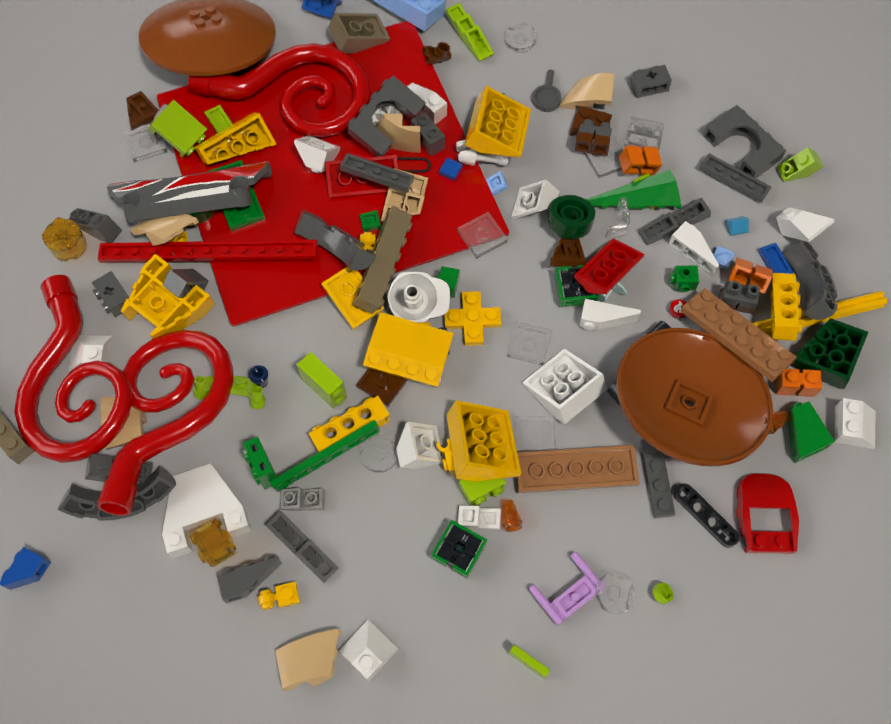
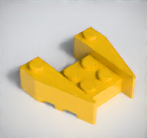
(160, 305)

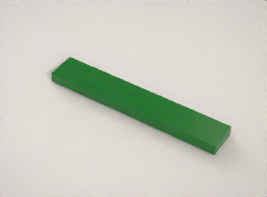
(325, 456)

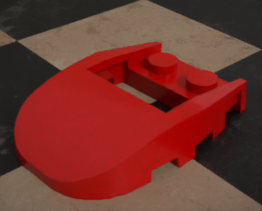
(766, 492)

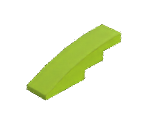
(469, 32)

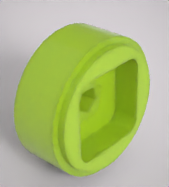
(663, 593)

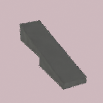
(669, 223)
(301, 546)

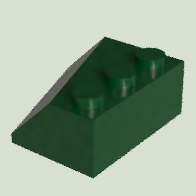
(833, 352)

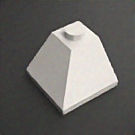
(316, 152)
(534, 198)
(802, 224)
(89, 349)
(418, 446)
(368, 650)

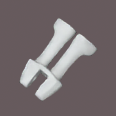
(470, 156)

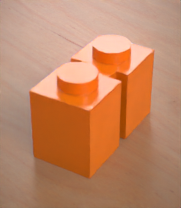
(645, 158)
(758, 275)
(791, 379)

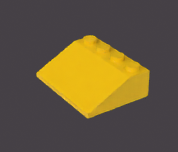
(498, 124)
(408, 350)
(482, 442)

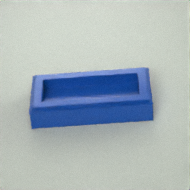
(775, 259)

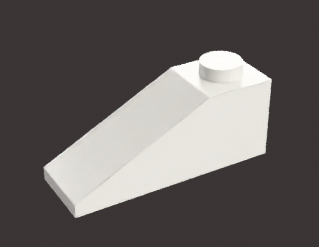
(435, 105)
(693, 246)
(603, 315)

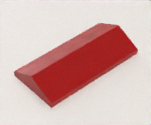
(347, 184)
(608, 267)

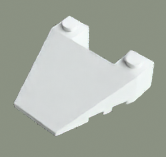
(197, 500)

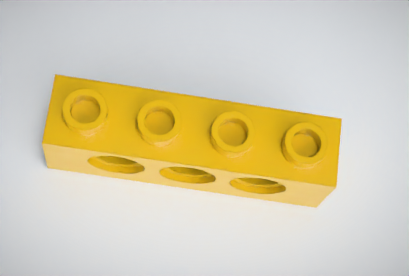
(784, 307)
(353, 415)

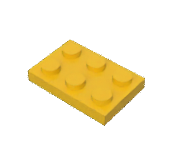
(342, 291)

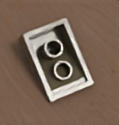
(357, 31)

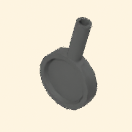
(547, 97)

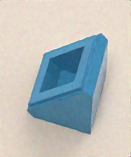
(738, 225)

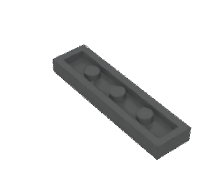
(377, 173)
(735, 178)
(657, 481)

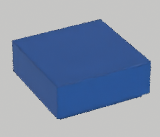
(450, 169)

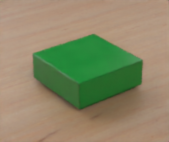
(370, 221)

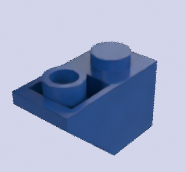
(25, 569)

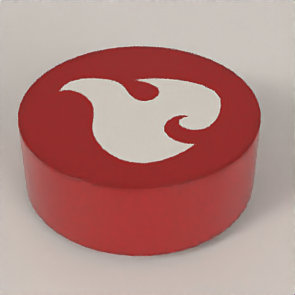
(675, 308)

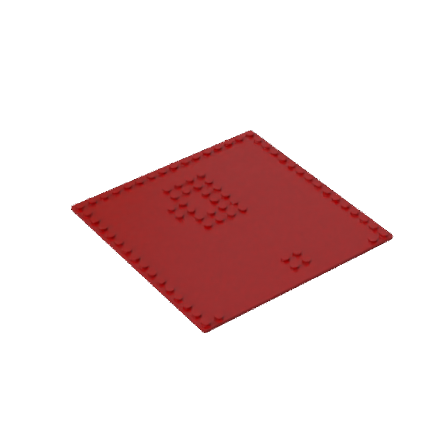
(270, 286)

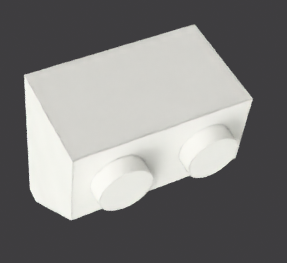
(854, 423)

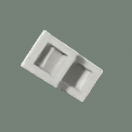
(480, 518)

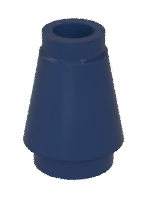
(259, 375)

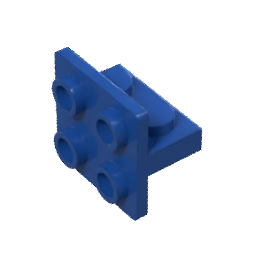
(322, 7)

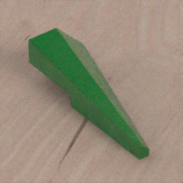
(651, 191)

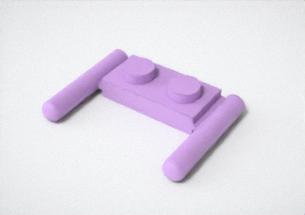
(573, 597)

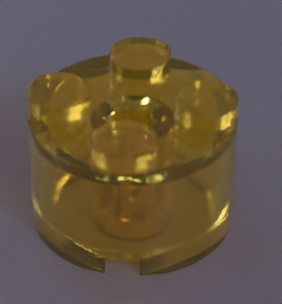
(64, 239)
(213, 543)

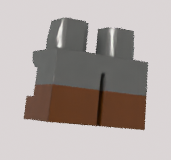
(600, 134)
(740, 296)

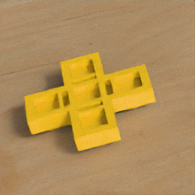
(473, 318)

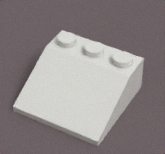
(565, 385)

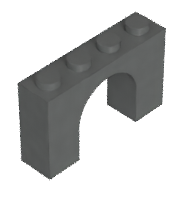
(393, 94)
(739, 123)

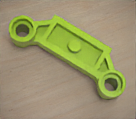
(241, 386)

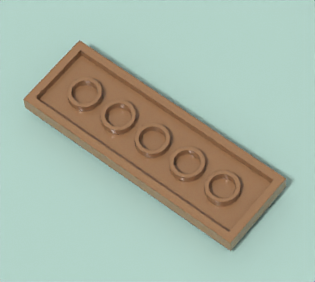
(738, 334)
(577, 469)

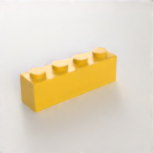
(238, 139)

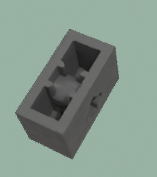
(650, 81)
(431, 136)
(183, 280)
(111, 292)

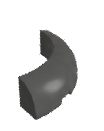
(335, 240)
(815, 279)
(83, 502)

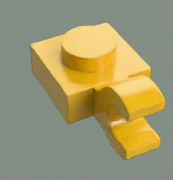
(448, 462)

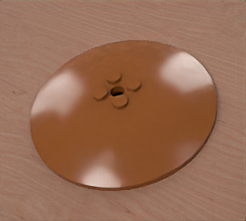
(207, 36)
(727, 394)

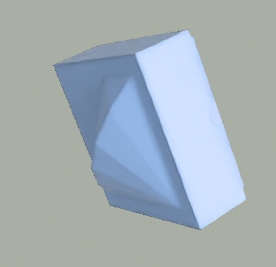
(497, 183)
(723, 257)

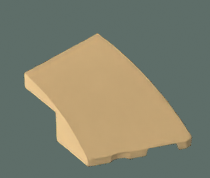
(590, 90)
(403, 137)
(408, 202)
(164, 228)
(132, 427)
(308, 659)

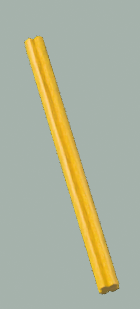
(845, 308)

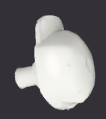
(418, 296)

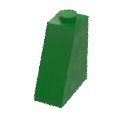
(806, 432)

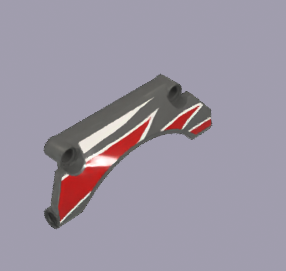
(188, 193)

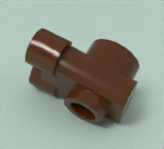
(437, 54)

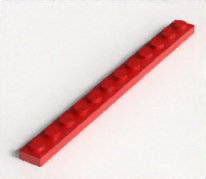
(209, 251)

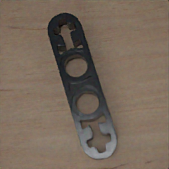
(709, 512)

